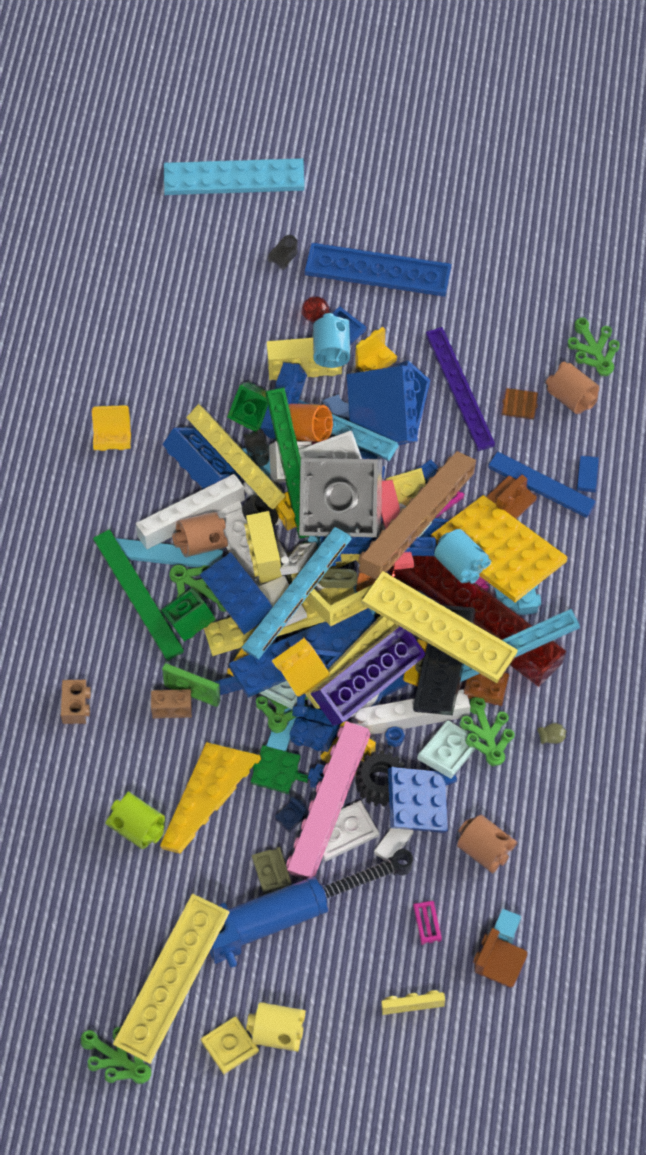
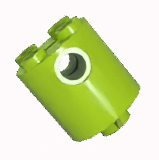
(136, 821)

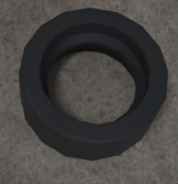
(257, 505)

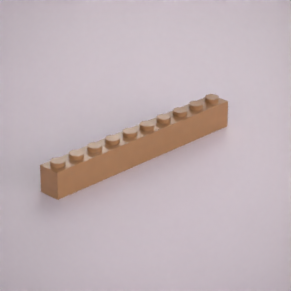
(417, 515)

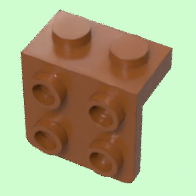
(499, 960)

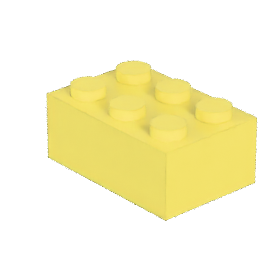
(262, 547)

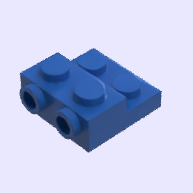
(314, 731)

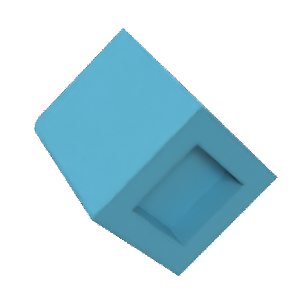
(507, 925)

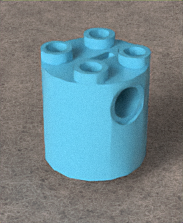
(331, 341)
(461, 556)

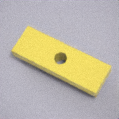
(413, 1002)

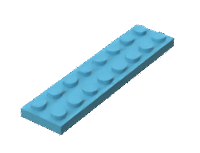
(234, 176)

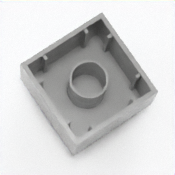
(340, 496)

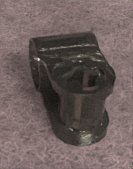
(282, 254)
(256, 445)

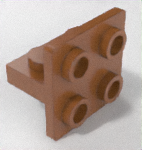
(513, 496)
(484, 688)

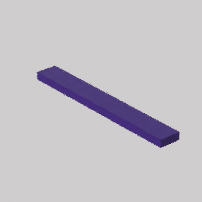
(460, 389)

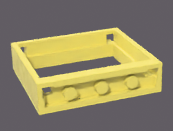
(342, 609)

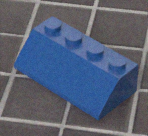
(197, 456)

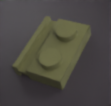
(271, 870)

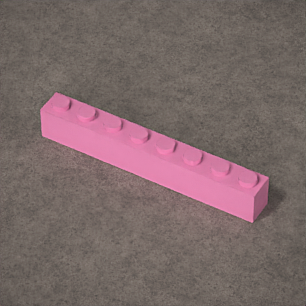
(328, 801)

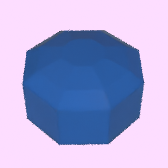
(394, 736)

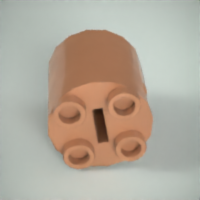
(573, 388)
(200, 534)
(485, 842)

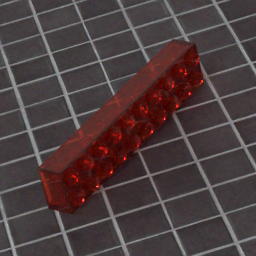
(491, 615)

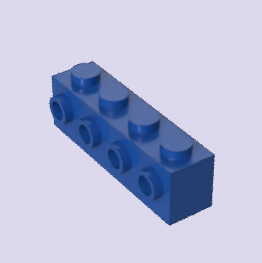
(292, 378)

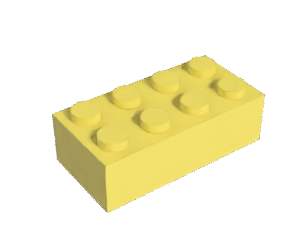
(295, 352)

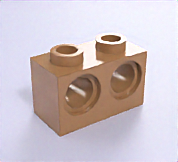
(70, 701)
(171, 704)

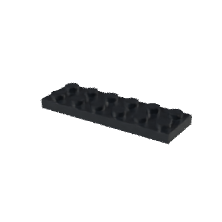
(440, 676)

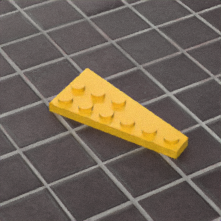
(208, 788)

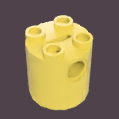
(276, 1026)

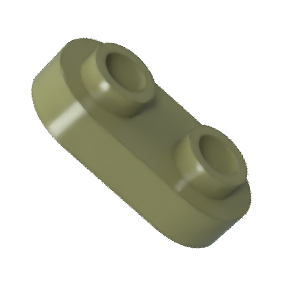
(339, 578)

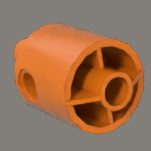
(311, 422)

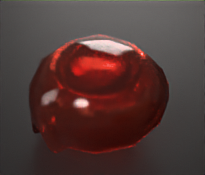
(314, 308)

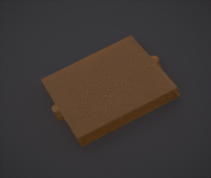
(520, 403)

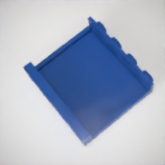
(384, 402)

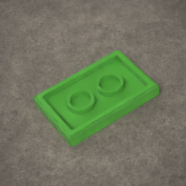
(201, 688)

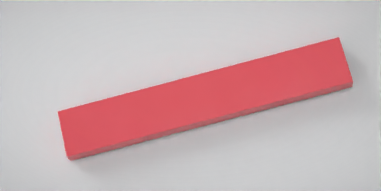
(390, 511)

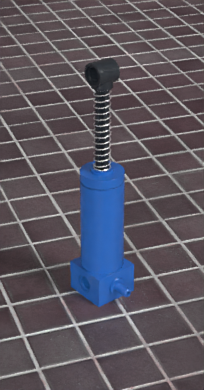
(291, 907)

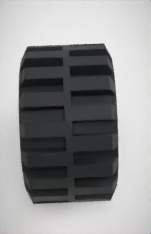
(376, 763)

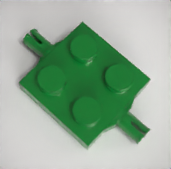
(277, 770)

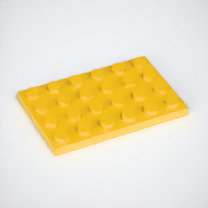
(516, 553)

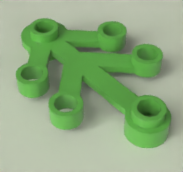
(594, 348)
(198, 585)
(280, 717)
(486, 733)
(117, 1059)

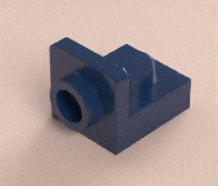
(291, 814)

